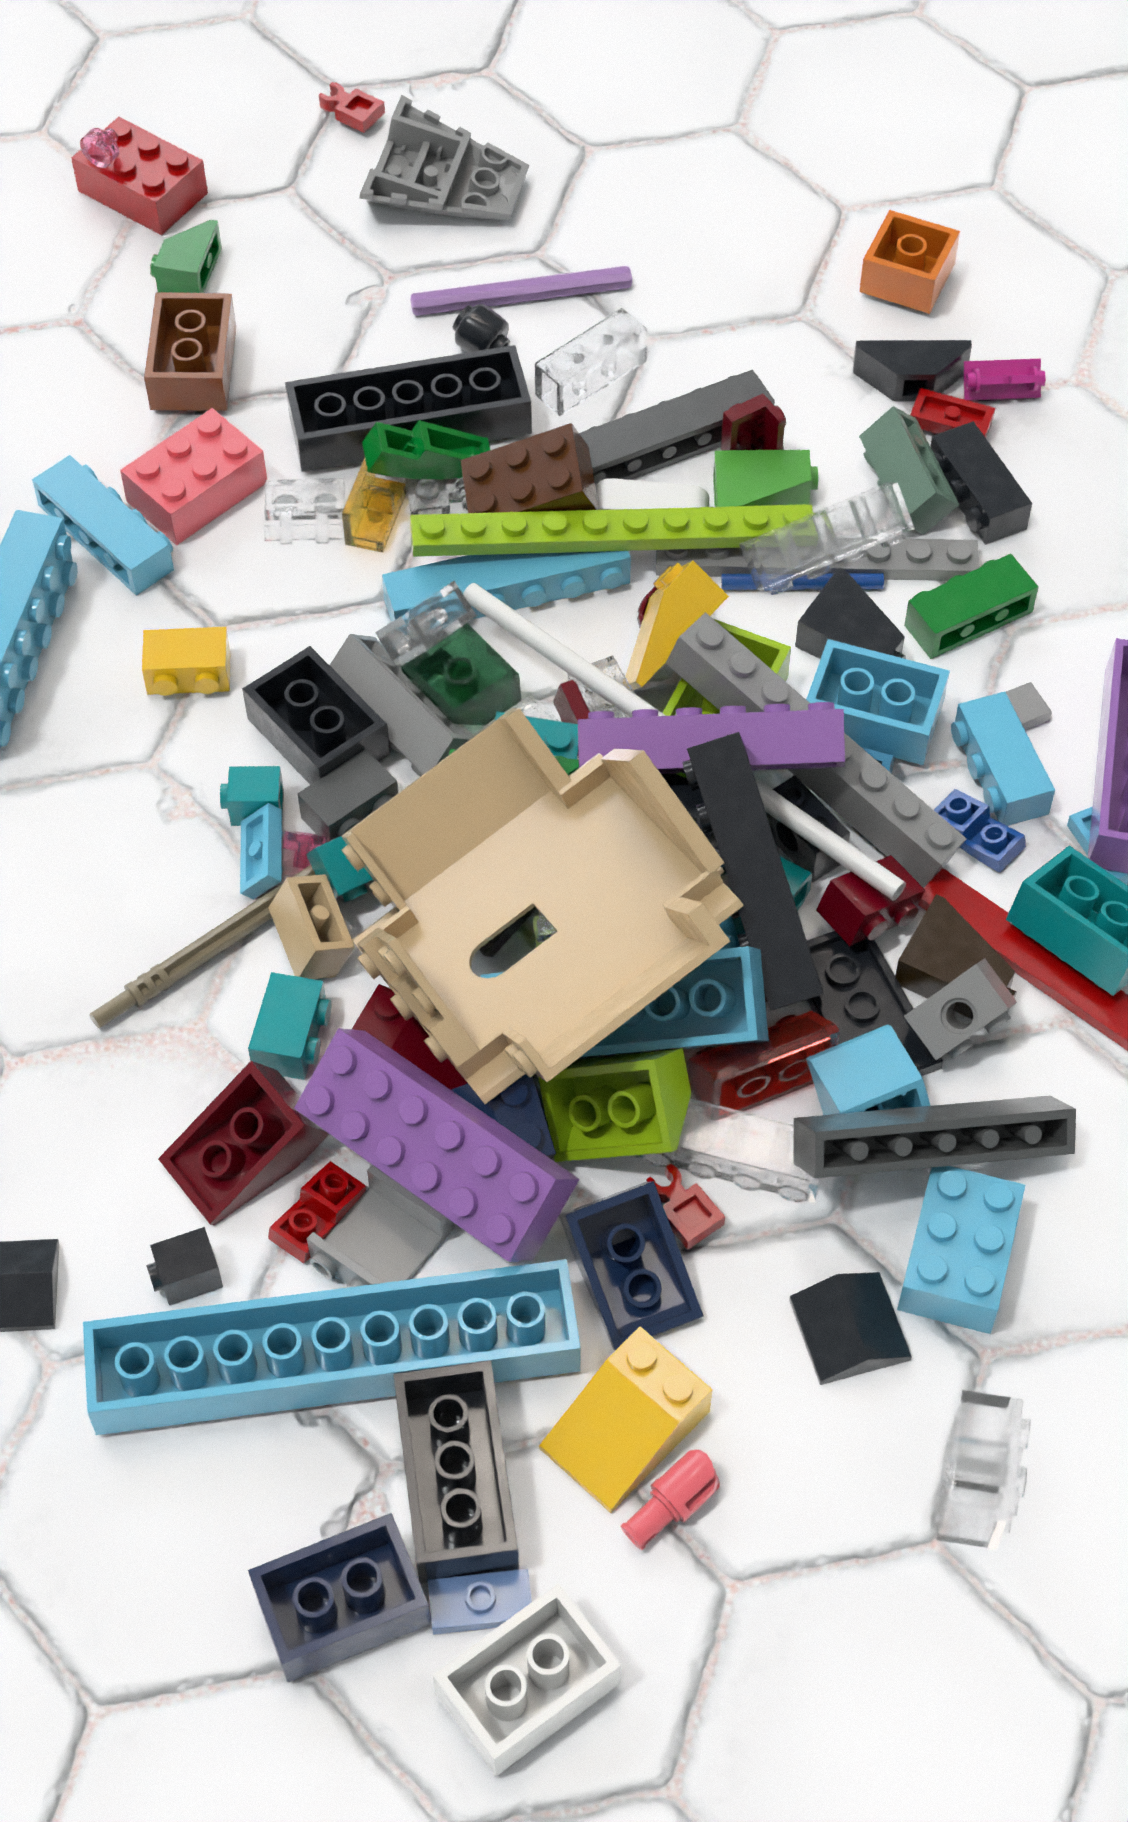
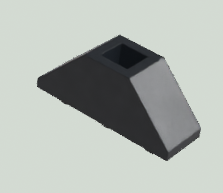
(906, 366)

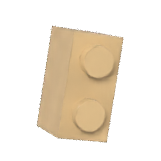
(311, 927)

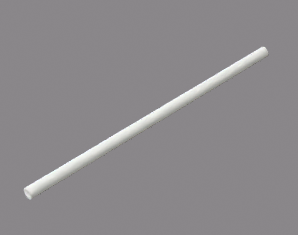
(627, 701)

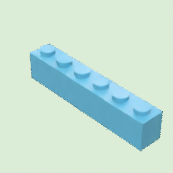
(512, 578)

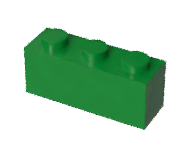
(970, 605)

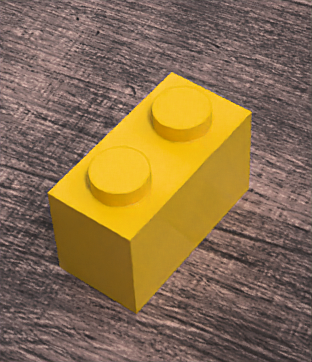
(186, 660)

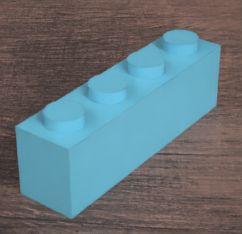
(104, 524)

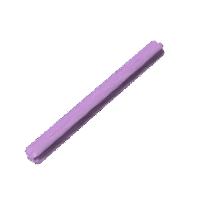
(521, 290)

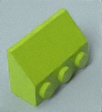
(617, 1105)

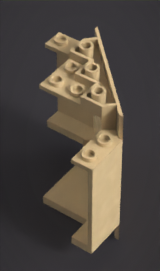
(509, 832)

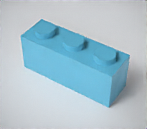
(1002, 759)

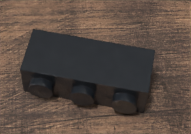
(981, 483)

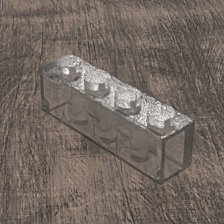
(826, 537)
(739, 1149)

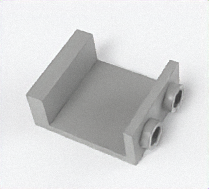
(381, 1236)

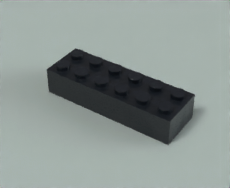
(464, 392)
(753, 867)

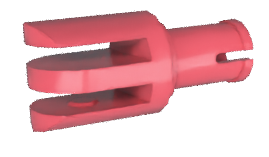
(674, 1497)

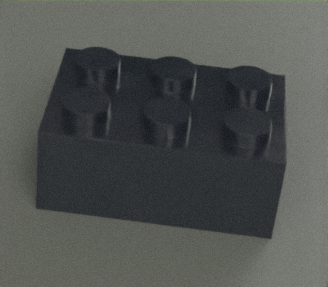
(313, 716)

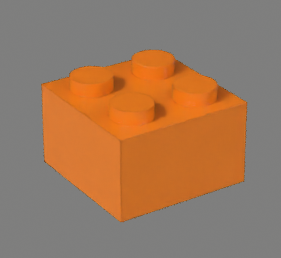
(909, 261)

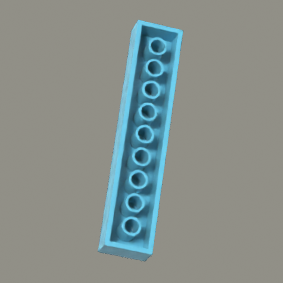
(325, 1345)

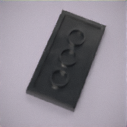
(864, 995)

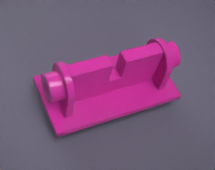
(1003, 379)

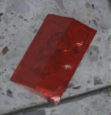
(761, 1071)

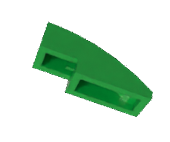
(422, 453)

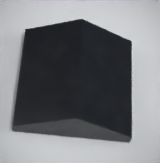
(28, 1284)
(849, 1326)

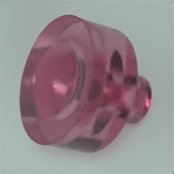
(100, 146)
(302, 844)

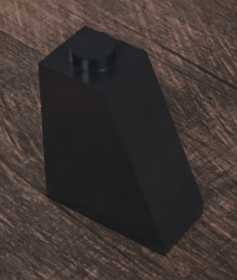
(847, 616)

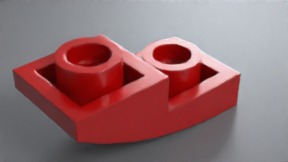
(319, 1209)

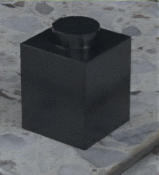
(184, 1266)

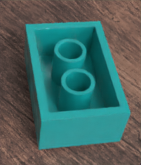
(1077, 916)

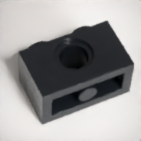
(793, 845)

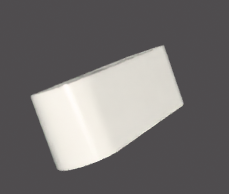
(638, 494)

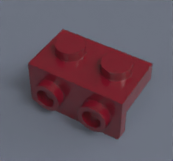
(753, 425)

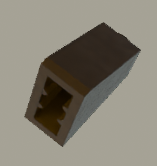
(943, 950)

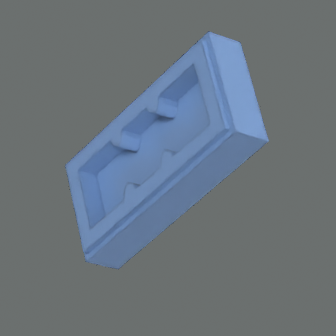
(477, 1600)

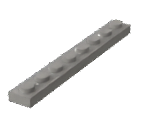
(903, 561)

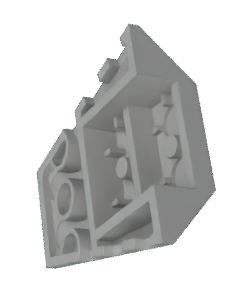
(442, 170)

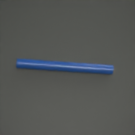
(745, 581)

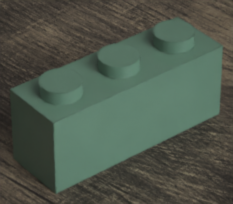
(903, 455)

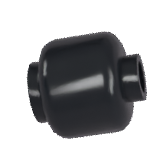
(480, 329)

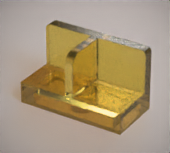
(371, 510)

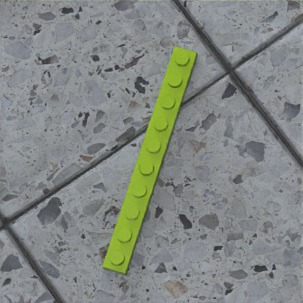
(596, 529)

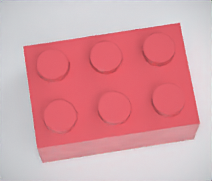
(194, 476)

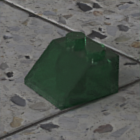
(465, 678)

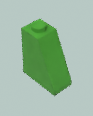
(763, 477)

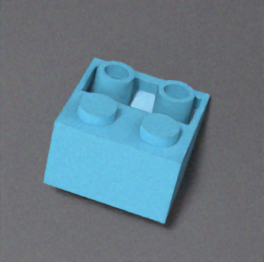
(867, 1075)

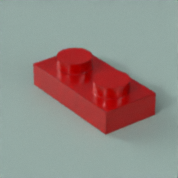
(944, 412)

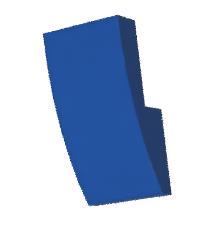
(985, 837)

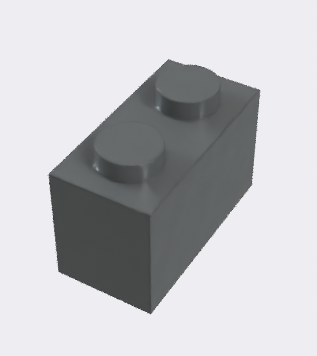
(346, 795)

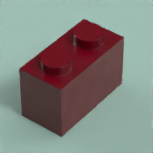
(862, 911)

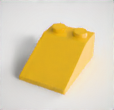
(678, 602)
(627, 1419)

